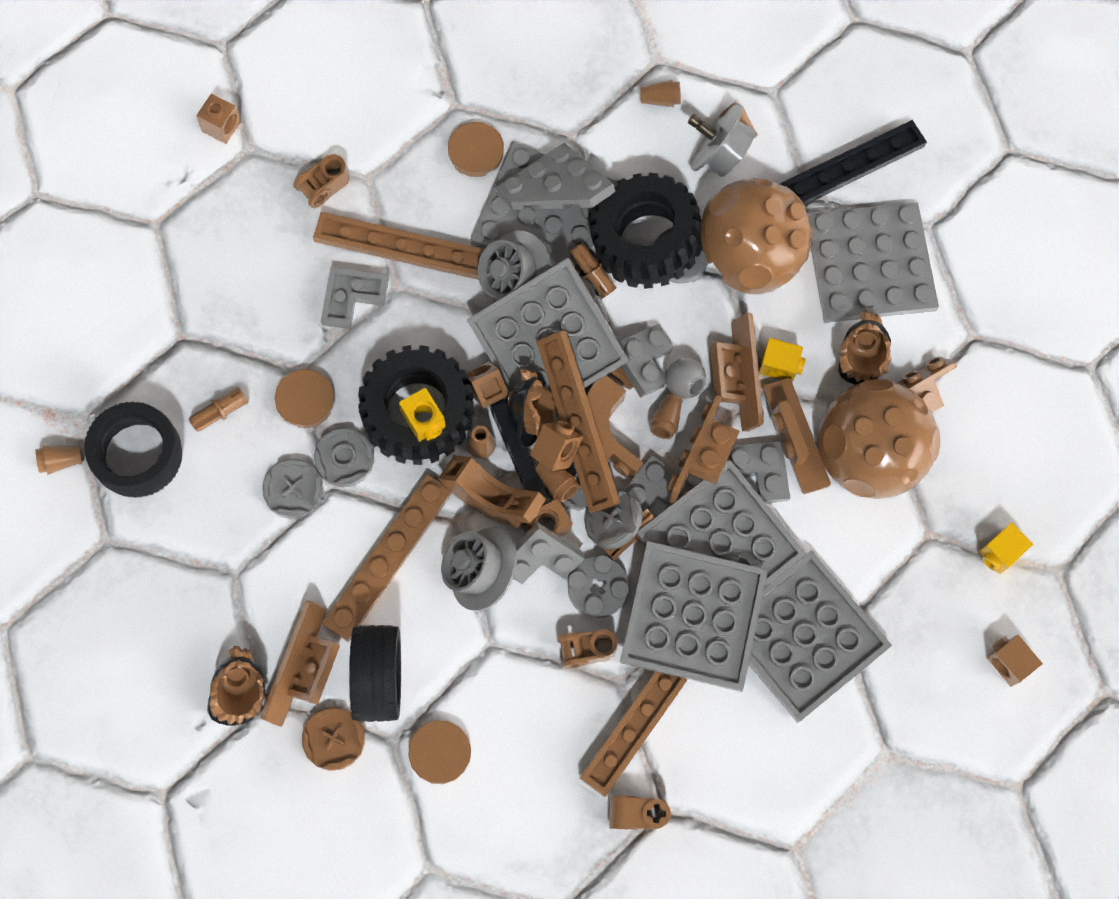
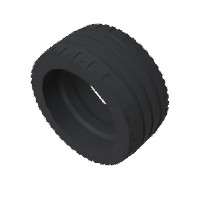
(111, 423)
(375, 673)

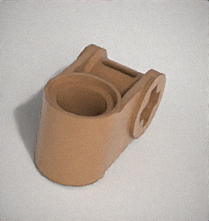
(320, 183)
(584, 648)
(631, 813)

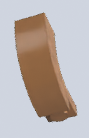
(604, 399)
(488, 495)

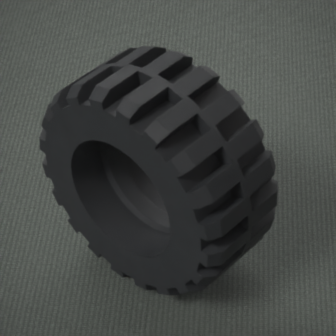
(641, 198)
(413, 368)

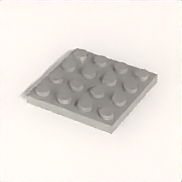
(556, 228)
(872, 262)
(539, 309)
(726, 523)
(694, 616)
(811, 637)

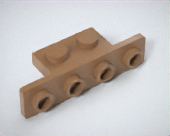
(737, 372)
(923, 381)
(796, 436)
(709, 453)
(303, 667)

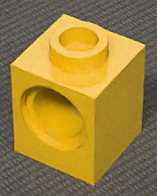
(781, 360)
(417, 404)
(1005, 548)

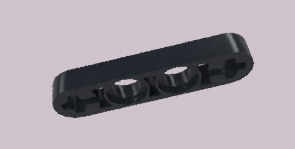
(516, 452)

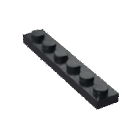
(856, 162)

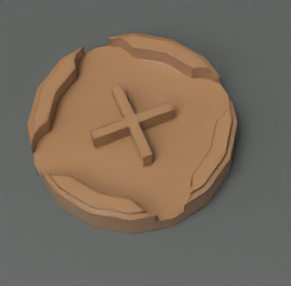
(475, 149)
(304, 398)
(333, 739)
(439, 752)

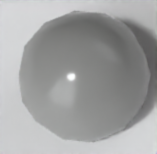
(685, 378)

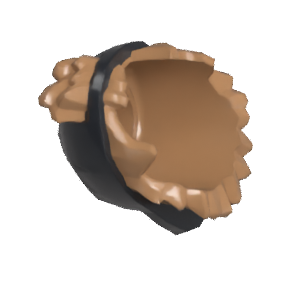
(865, 350)
(530, 407)
(236, 689)

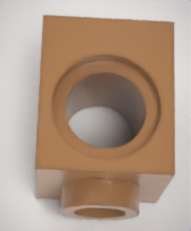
(218, 118)
(487, 384)
(556, 445)
(556, 513)
(1013, 659)

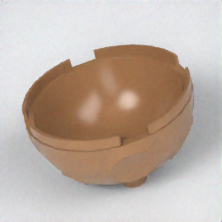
(756, 235)
(878, 439)

